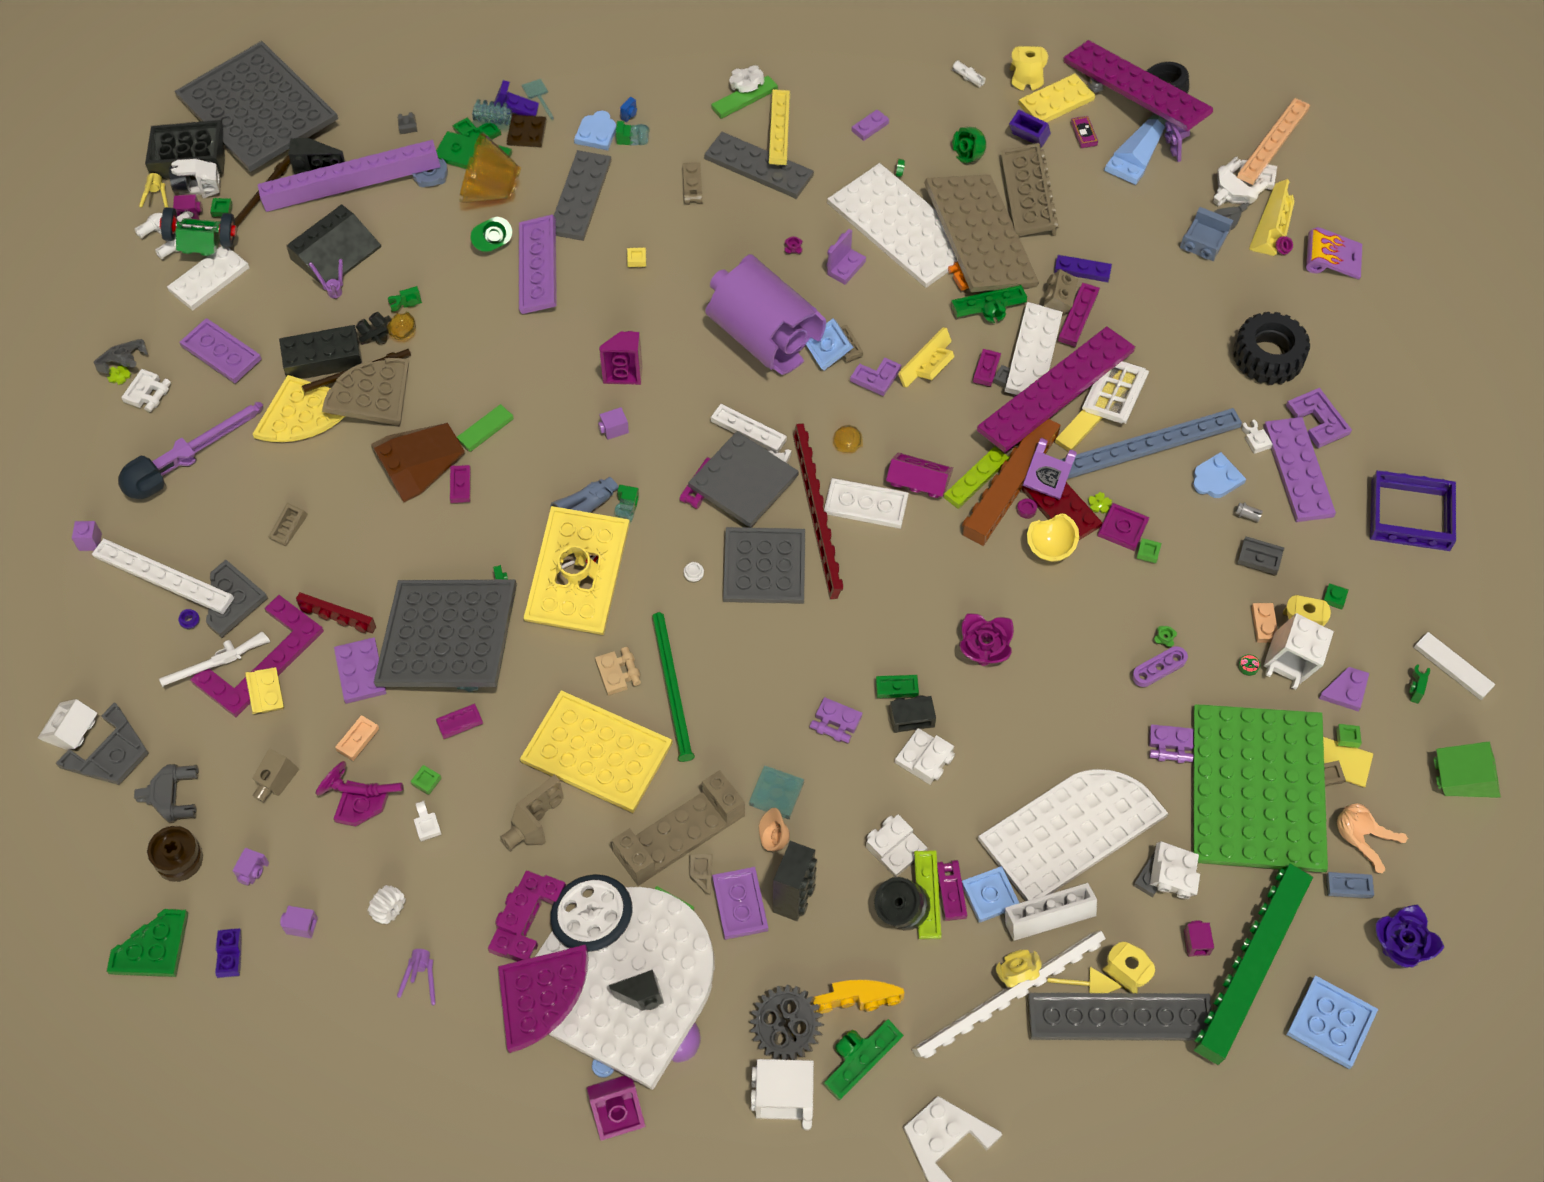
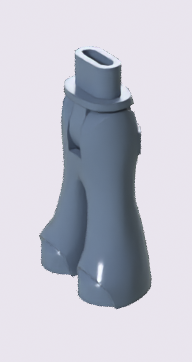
(589, 497)

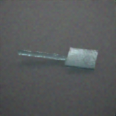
(536, 89)

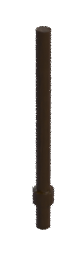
(280, 169)
(333, 378)

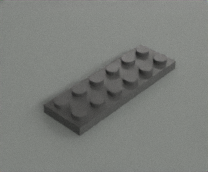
(754, 164)
(581, 194)

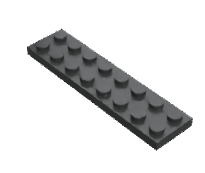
(1117, 1016)

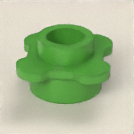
(1167, 631)

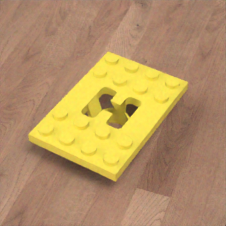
(568, 604)

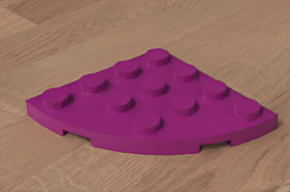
(540, 994)

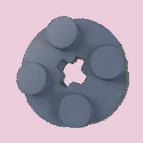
(433, 178)

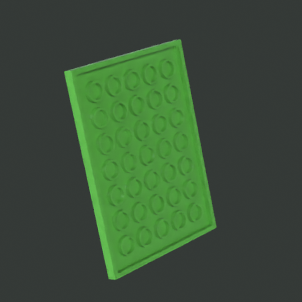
(1259, 788)

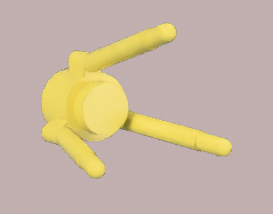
(153, 184)

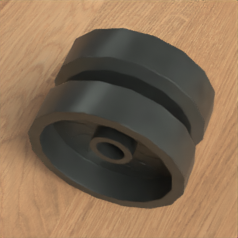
(902, 903)

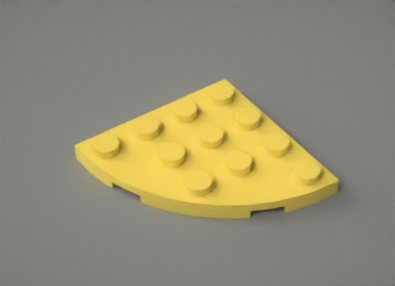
(295, 413)

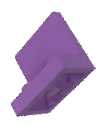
(1174, 137)
(842, 260)

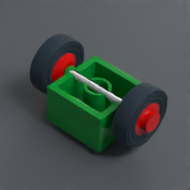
(197, 234)

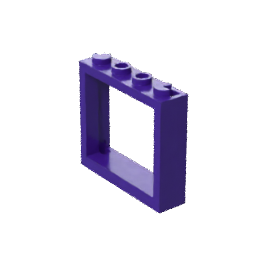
(1407, 535)

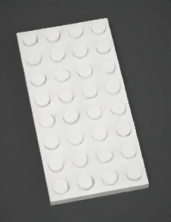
(897, 223)

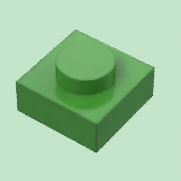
(1149, 550)
(1348, 735)
(426, 779)

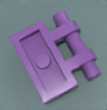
(837, 715)
(1171, 738)

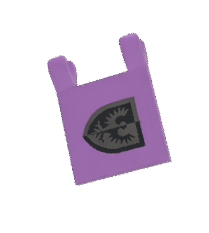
(1048, 473)

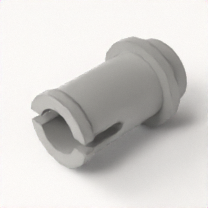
(1248, 512)

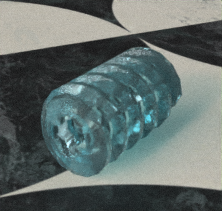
(491, 113)

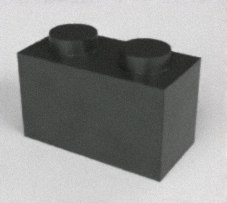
(912, 713)

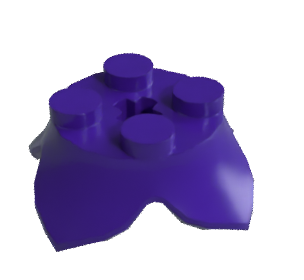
(1412, 924)

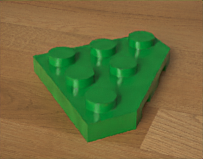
(151, 948)

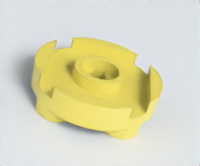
(1019, 967)

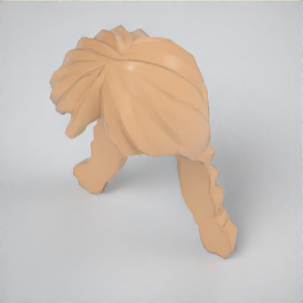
(1357, 821)

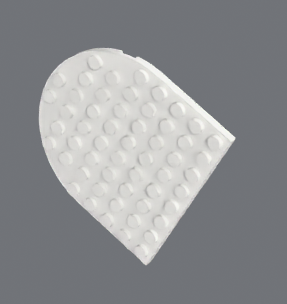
(660, 938)

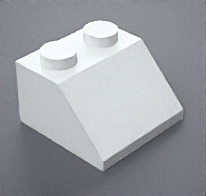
(68, 725)

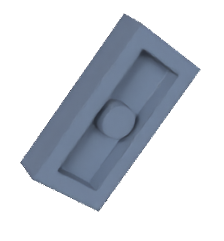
(1350, 885)

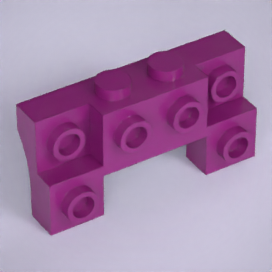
(519, 914)

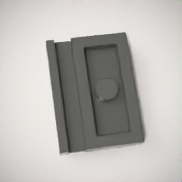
(1260, 555)

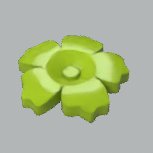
(118, 375)
(1099, 503)

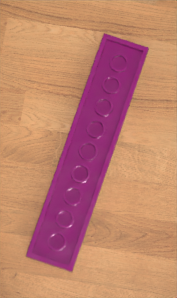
(1138, 85)
(1055, 389)

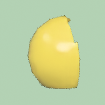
(1053, 538)

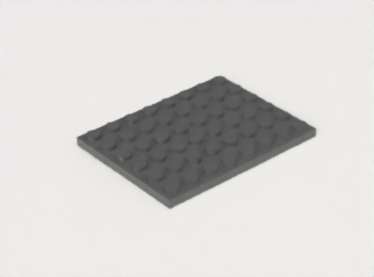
(258, 105)

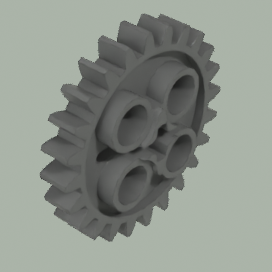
(769, 1033)

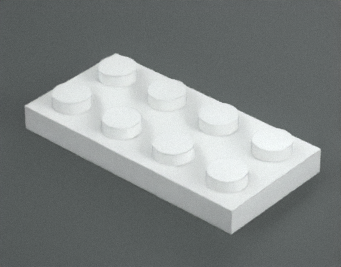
(208, 277)

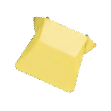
(1028, 66)
(1310, 608)
(1127, 977)

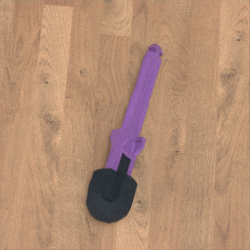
(144, 477)

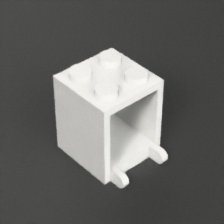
(1298, 649)
(783, 1090)

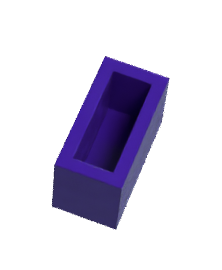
(1030, 128)

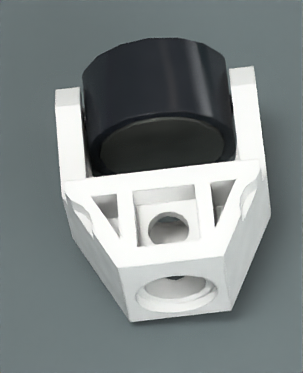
(206, 181)

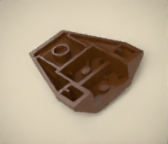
(418, 457)

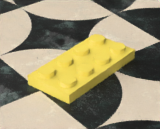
(1057, 99)

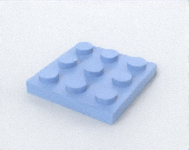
(1332, 1022)

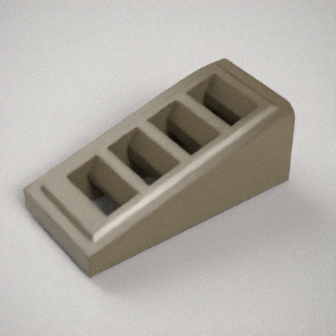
(284, 516)

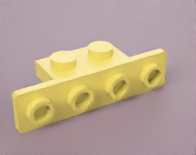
(928, 360)

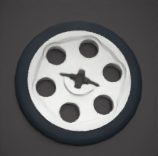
(609, 931)

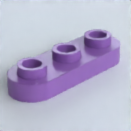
(1163, 660)

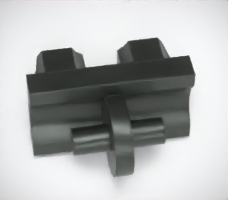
(376, 331)

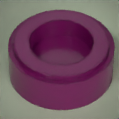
(1026, 508)

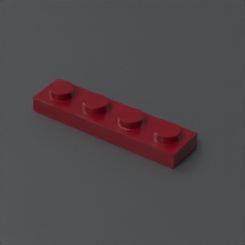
(335, 612)

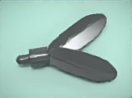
(1233, 212)

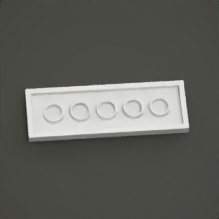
(1033, 347)

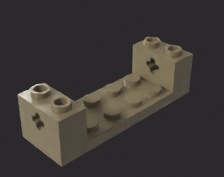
(680, 830)

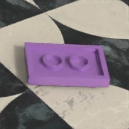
(357, 670)
(740, 903)

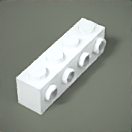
(1050, 911)

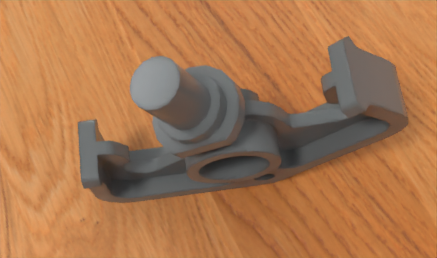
(120, 354)

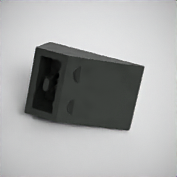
(310, 155)

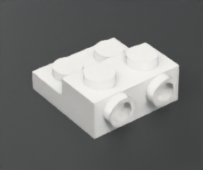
(925, 756)
(894, 845)
(1175, 870)

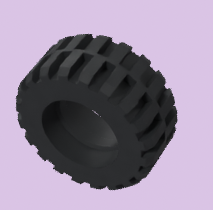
(1277, 330)

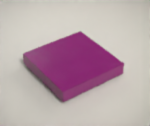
(1123, 526)

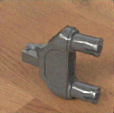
(163, 790)

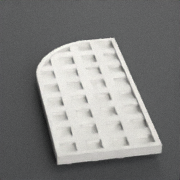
(1070, 830)

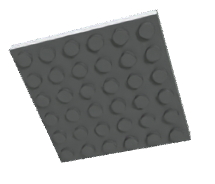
(446, 633)

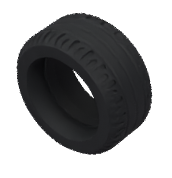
(1173, 73)

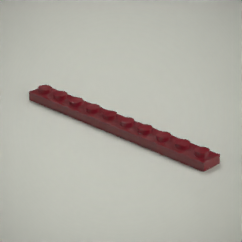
(818, 516)

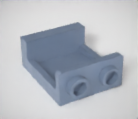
(1206, 234)

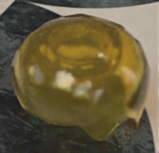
(402, 326)
(848, 439)

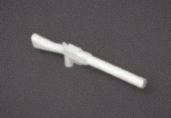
(226, 657)

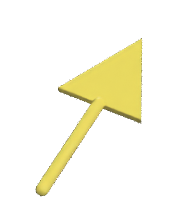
(1098, 982)

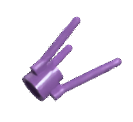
(332, 286)
(418, 963)

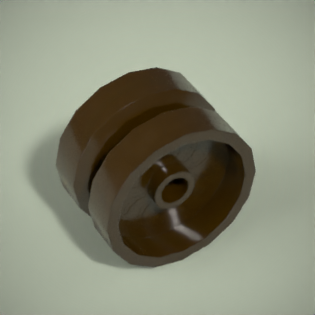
(175, 853)

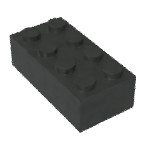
(320, 352)
(794, 881)

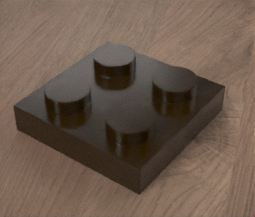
(526, 131)

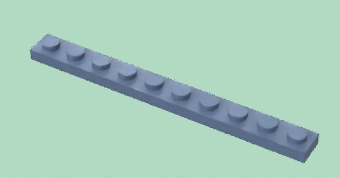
(1154, 442)

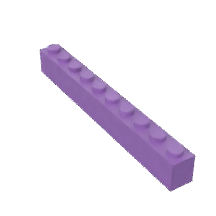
(348, 175)

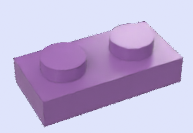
(870, 125)

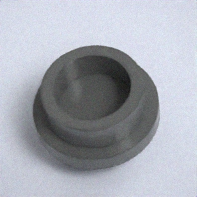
(1095, 86)

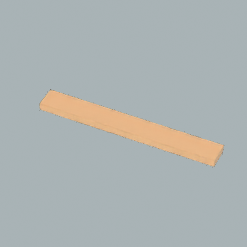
(1273, 141)

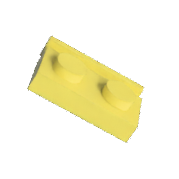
(264, 690)

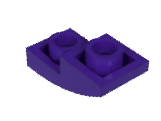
(228, 953)

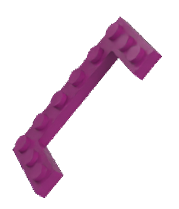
(303, 634)

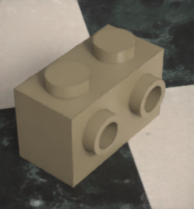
(1060, 291)

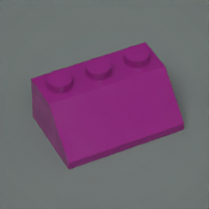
(622, 359)
(919, 475)

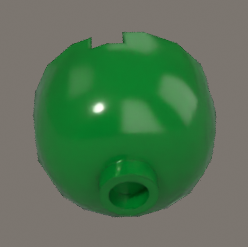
(969, 144)

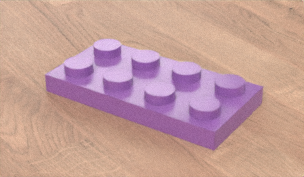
(220, 350)

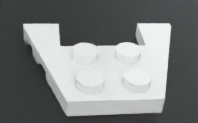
(939, 1130)

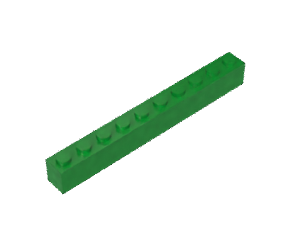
(1252, 965)

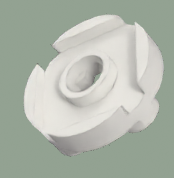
(746, 79)

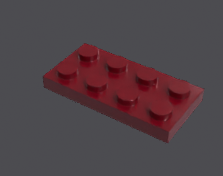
(1069, 504)

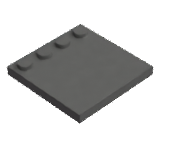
(743, 479)
(764, 565)

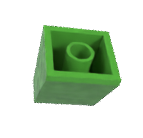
(1467, 771)

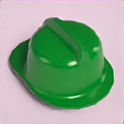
(491, 234)

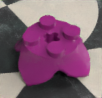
(997, 632)

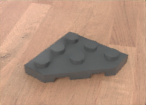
(245, 593)

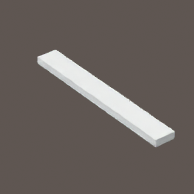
(163, 576)

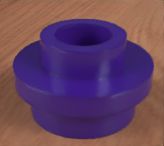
(187, 614)

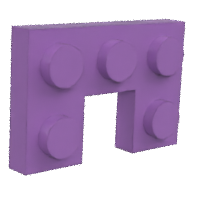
(1332, 424)

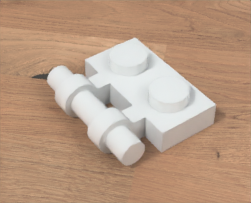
(142, 386)

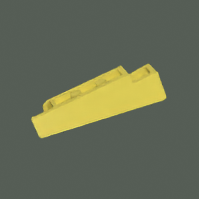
(1274, 220)

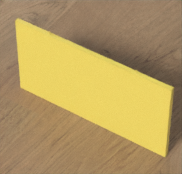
(1353, 761)

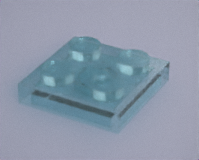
(777, 791)

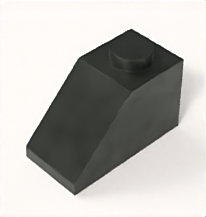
(639, 991)

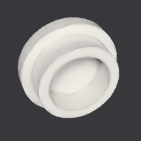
(693, 572)

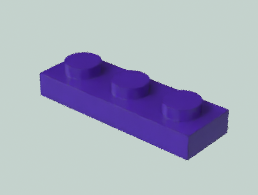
(1084, 268)

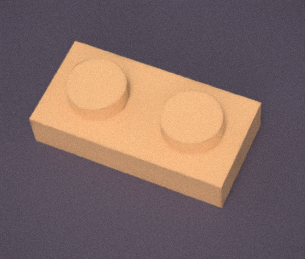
(1264, 621)
(357, 738)

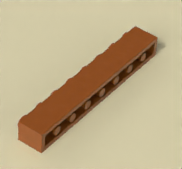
(1007, 484)

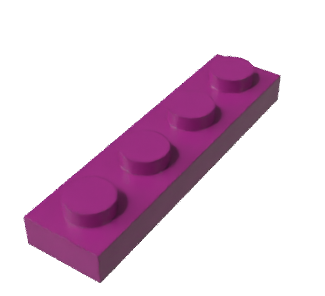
(1079, 314)

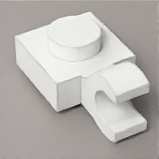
(427, 823)

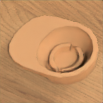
(773, 831)

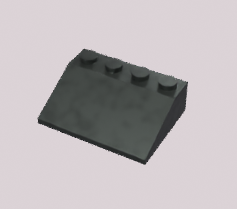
(183, 142)
(330, 239)

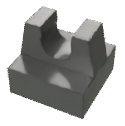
(407, 123)

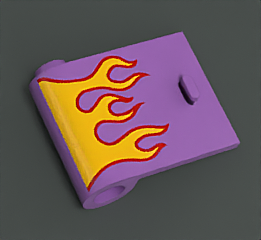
(1333, 252)

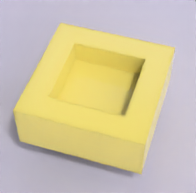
(636, 257)

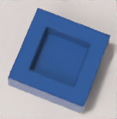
(628, 109)

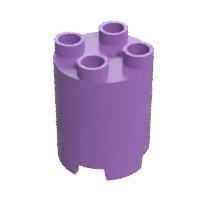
(764, 314)

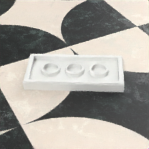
(866, 503)

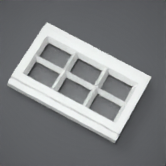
(1116, 392)

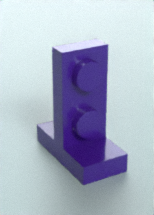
(516, 103)

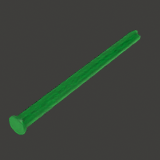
(672, 688)

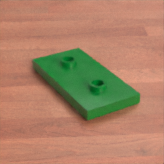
(458, 149)

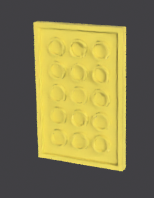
(596, 751)

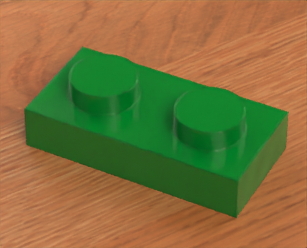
(897, 686)

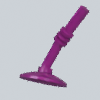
(334, 781)

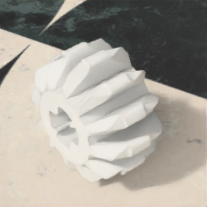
(386, 904)

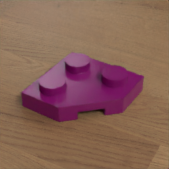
(358, 808)

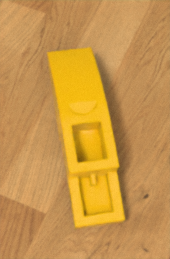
(866, 992)

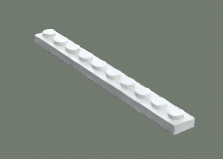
(1002, 999)

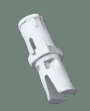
(969, 74)

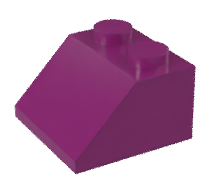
(615, 1107)

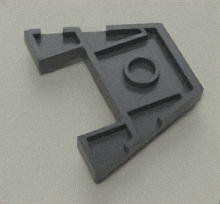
(114, 757)

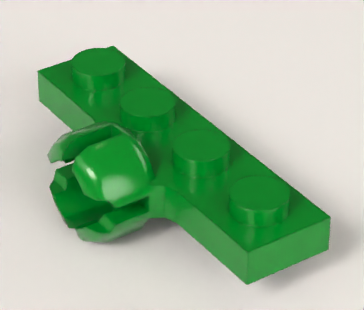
(990, 304)
(860, 1057)

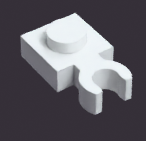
(1256, 439)

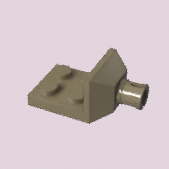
(531, 810)

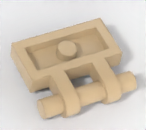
(611, 673)

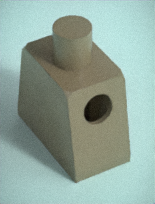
(273, 774)

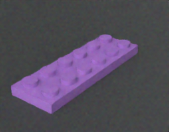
(537, 264)
(1299, 469)

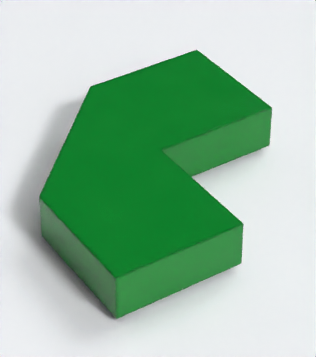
(467, 128)

